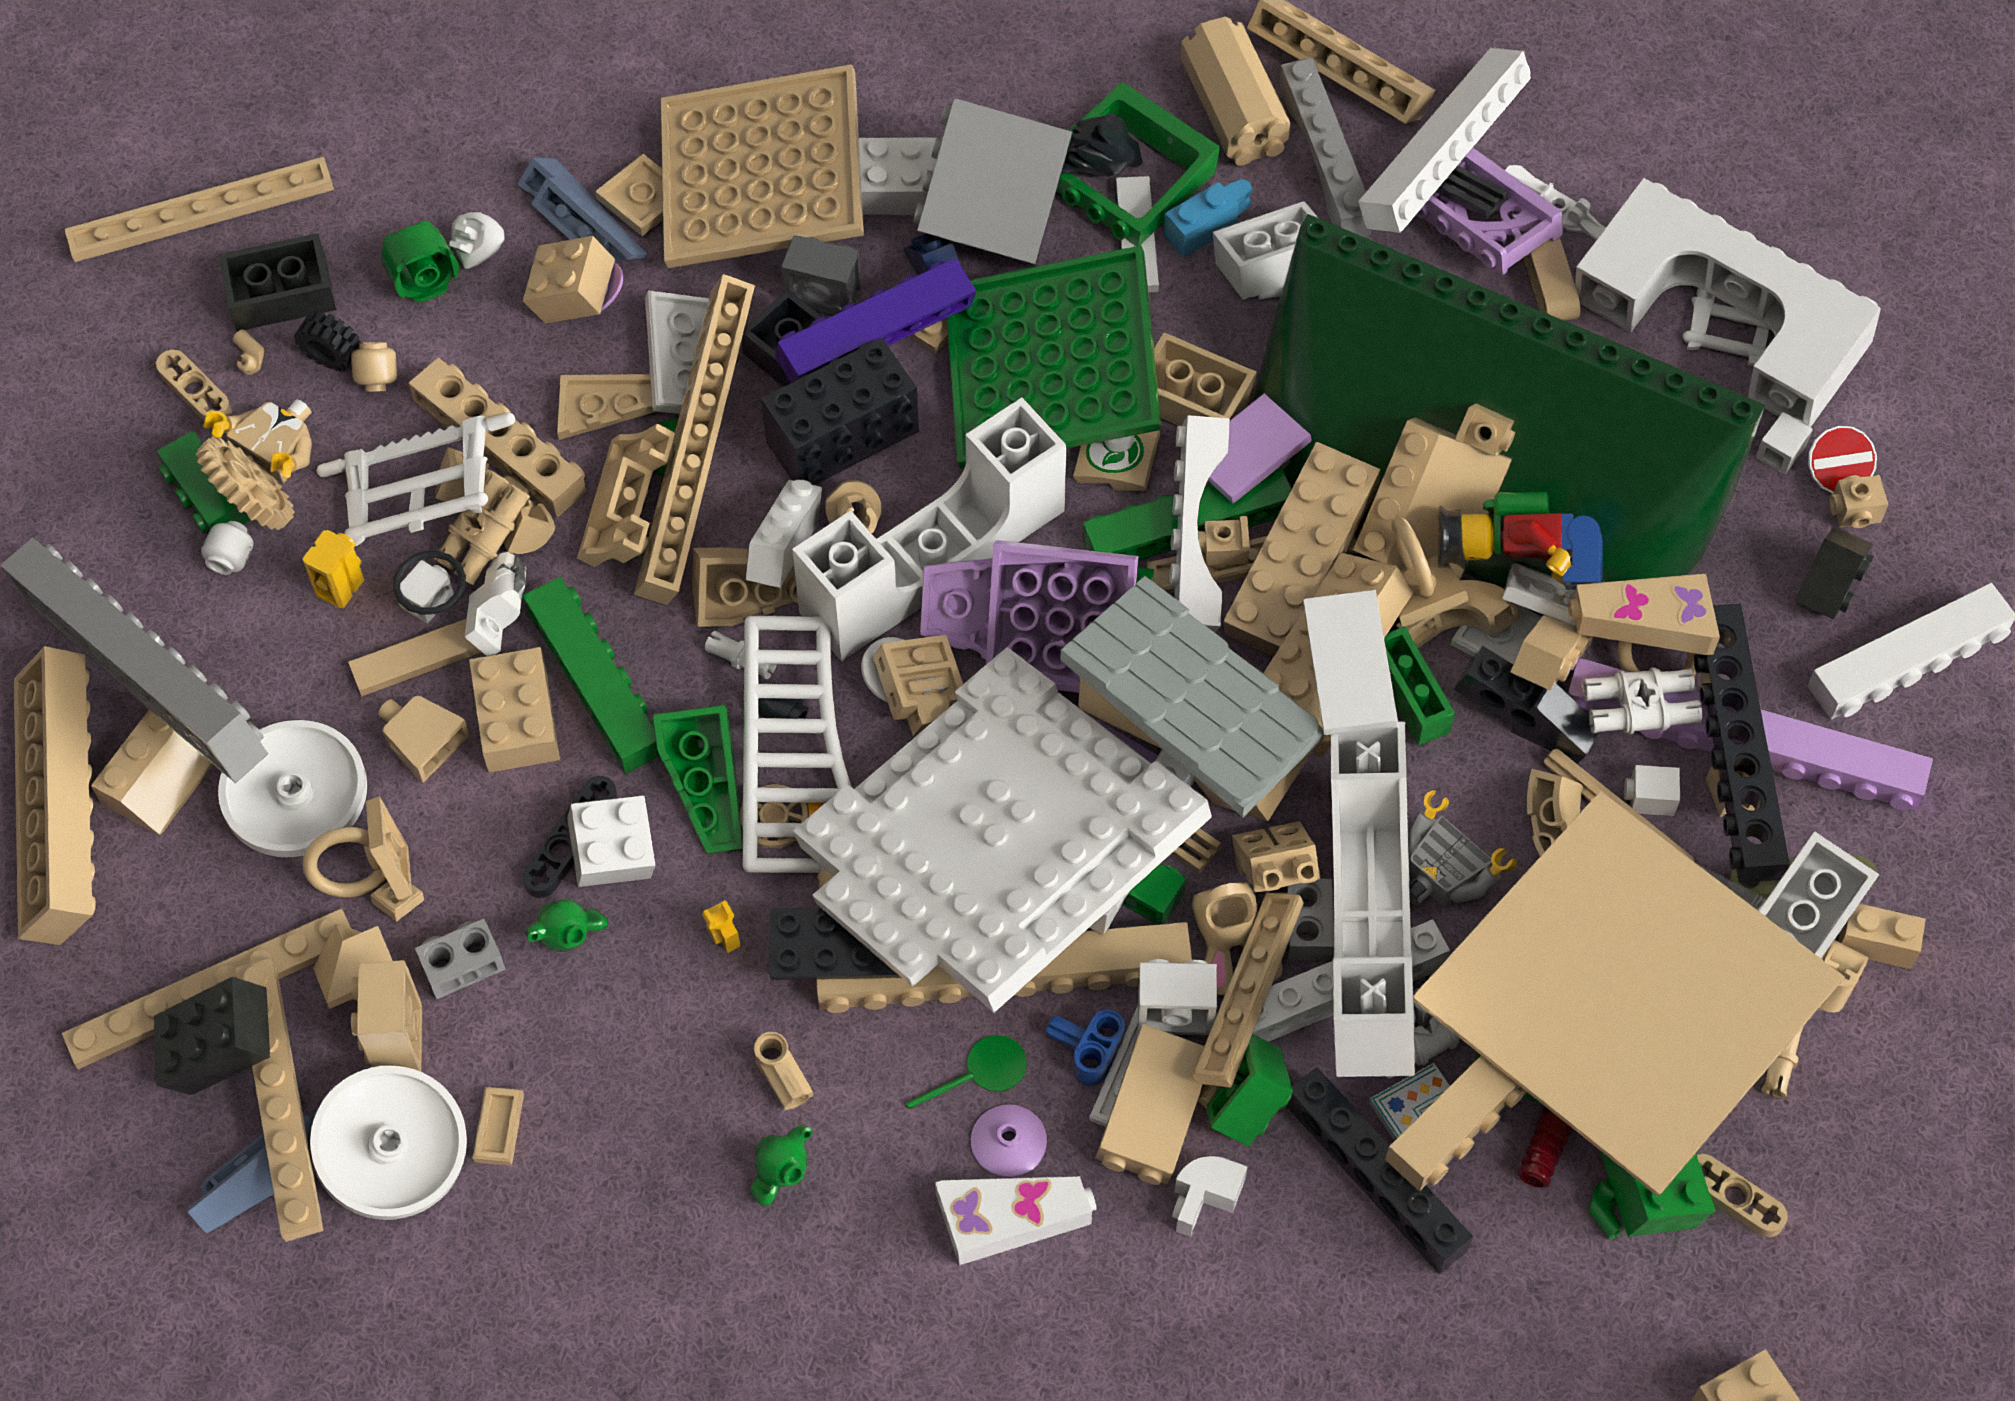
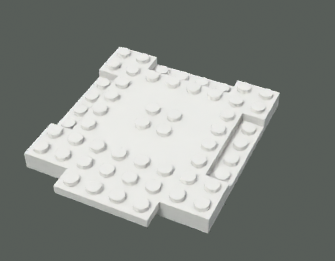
(995, 835)

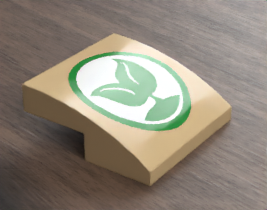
(1124, 469)

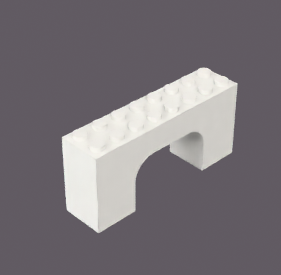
(1671, 243)
(1004, 494)

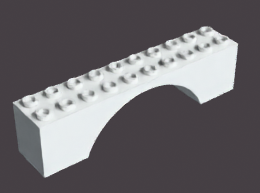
(1371, 905)

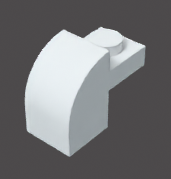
(1206, 1181)

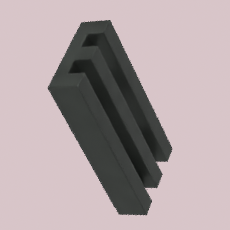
(1475, 188)

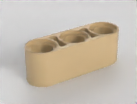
(1553, 281)

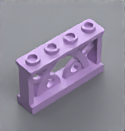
(1479, 237)

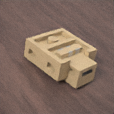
(918, 679)

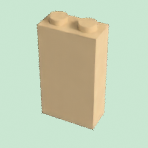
(1152, 1107)

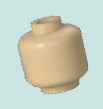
(374, 365)

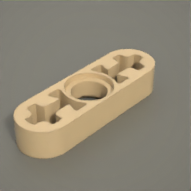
(191, 374)
(1751, 1192)

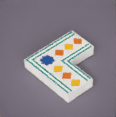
(1408, 1099)

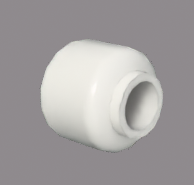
(227, 547)

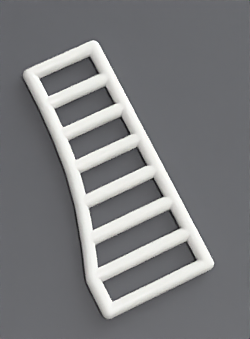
(754, 725)

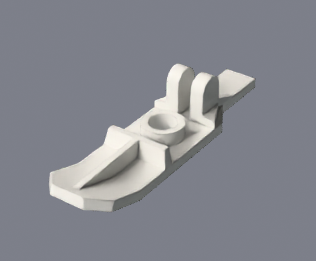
(1574, 214)

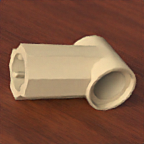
(782, 1072)

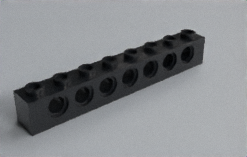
(1750, 860)

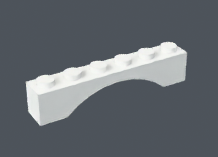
(1203, 448)

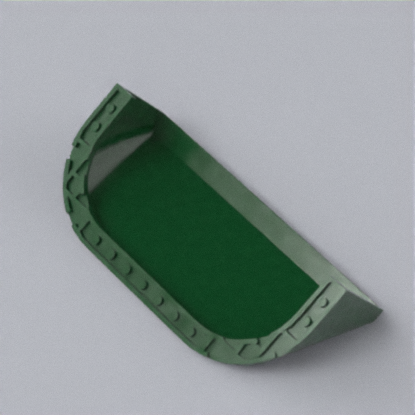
(1596, 425)

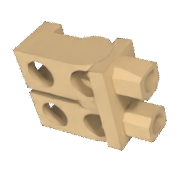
(1276, 858)

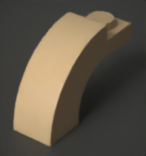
(1483, 611)

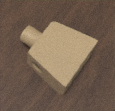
(422, 734)

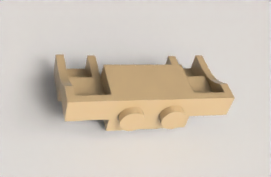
(614, 519)

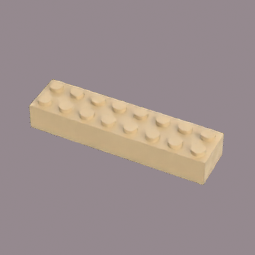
(1293, 663)
(53, 797)

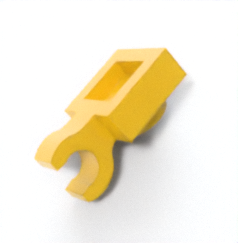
(721, 926)

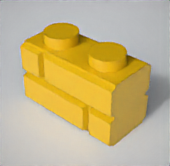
(334, 568)

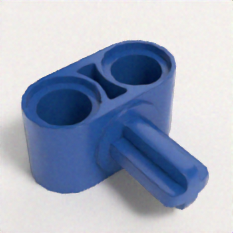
(1090, 1044)

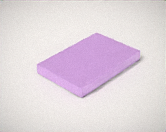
(1258, 444)

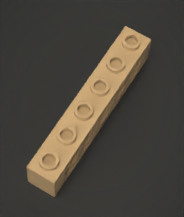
(1341, 59)
(556, 492)

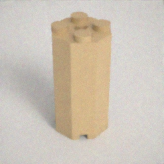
(1235, 91)

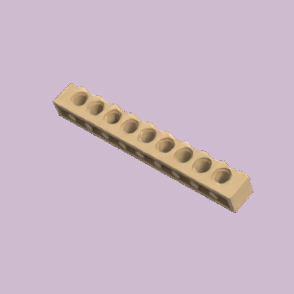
(694, 440)

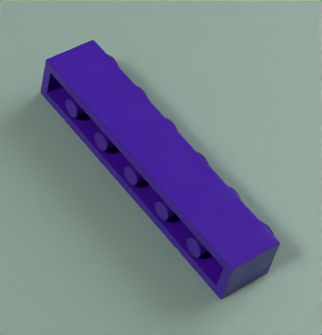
(886, 315)

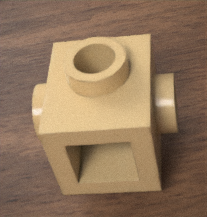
(1858, 501)

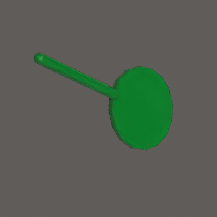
(992, 1063)

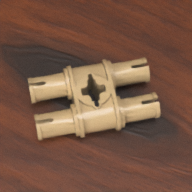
(485, 529)

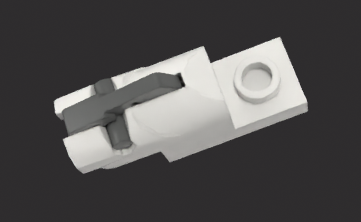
(495, 603)

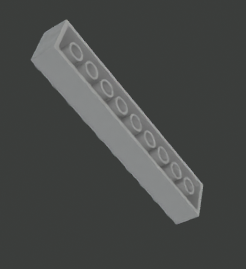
(137, 659)

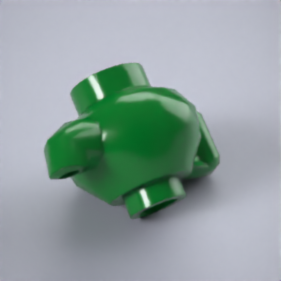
(564, 925)
(779, 1163)

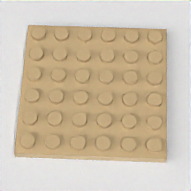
(760, 166)

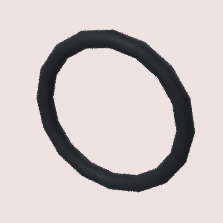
(429, 610)

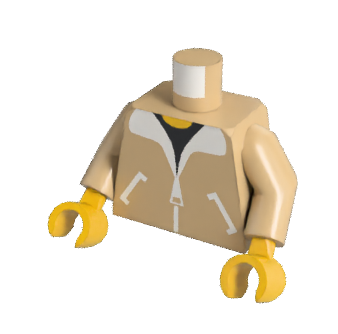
(269, 435)

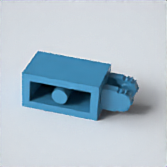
(1195, 220)

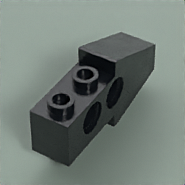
(1537, 714)

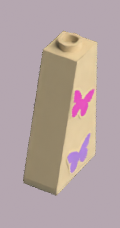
(1649, 612)

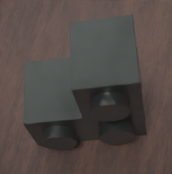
(1833, 571)

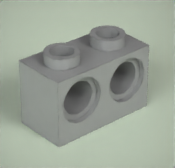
(1315, 920)
(463, 966)

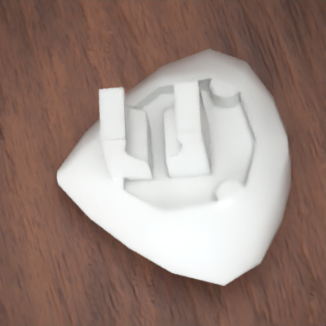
(475, 238)

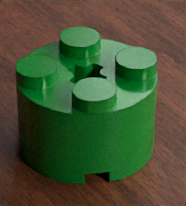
(419, 262)

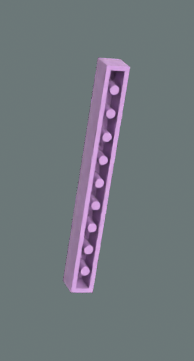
(1797, 749)

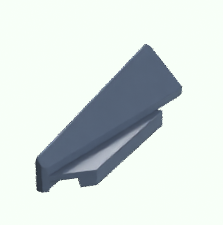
(574, 209)
(237, 1184)

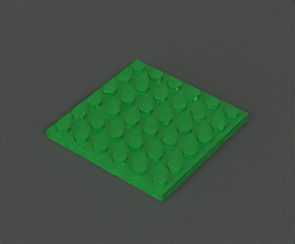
(1066, 342)

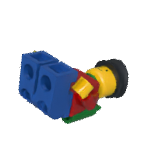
(1526, 533)

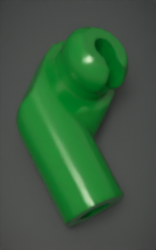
(1602, 1208)

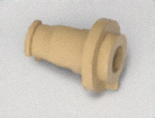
(850, 491)

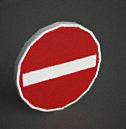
(1841, 454)

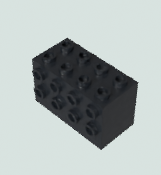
(841, 413)

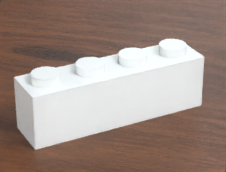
(784, 527)

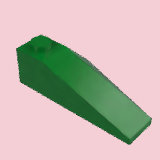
(703, 769)

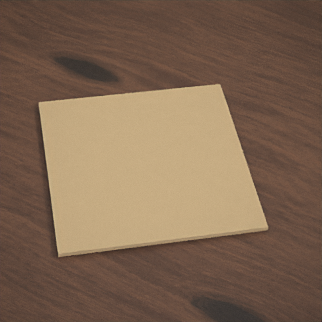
(1628, 991)

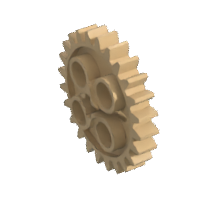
(245, 483)

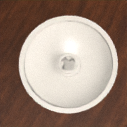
(297, 791)
(388, 1142)

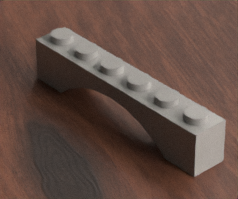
(1314, 114)

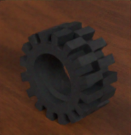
(327, 340)

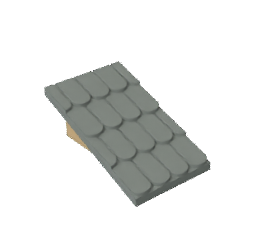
(1188, 693)

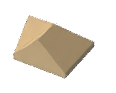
(341, 959)

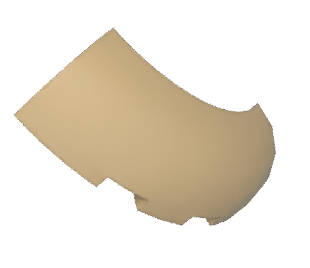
(533, 523)
(1552, 804)

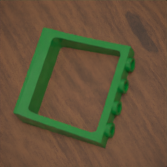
(1164, 134)

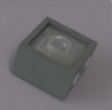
(822, 274)

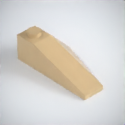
(724, 594)

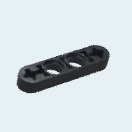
(561, 835)

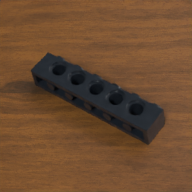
(1362, 1156)

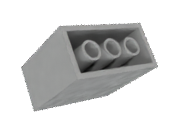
(992, 180)

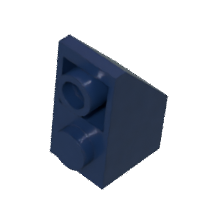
(927, 251)

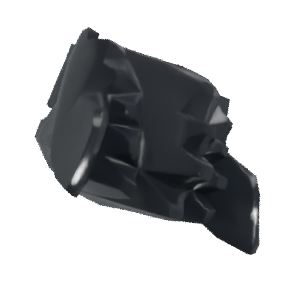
(1101, 147)

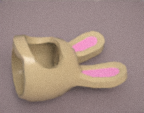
(1225, 921)

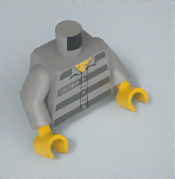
(1447, 862)

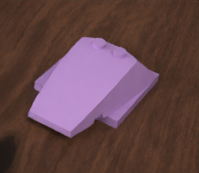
(1024, 601)

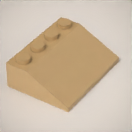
(1423, 474)

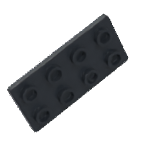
(815, 946)

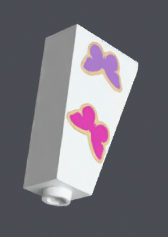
(1011, 1212)

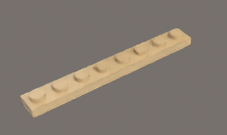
(198, 209)
(136, 1019)
(283, 1116)

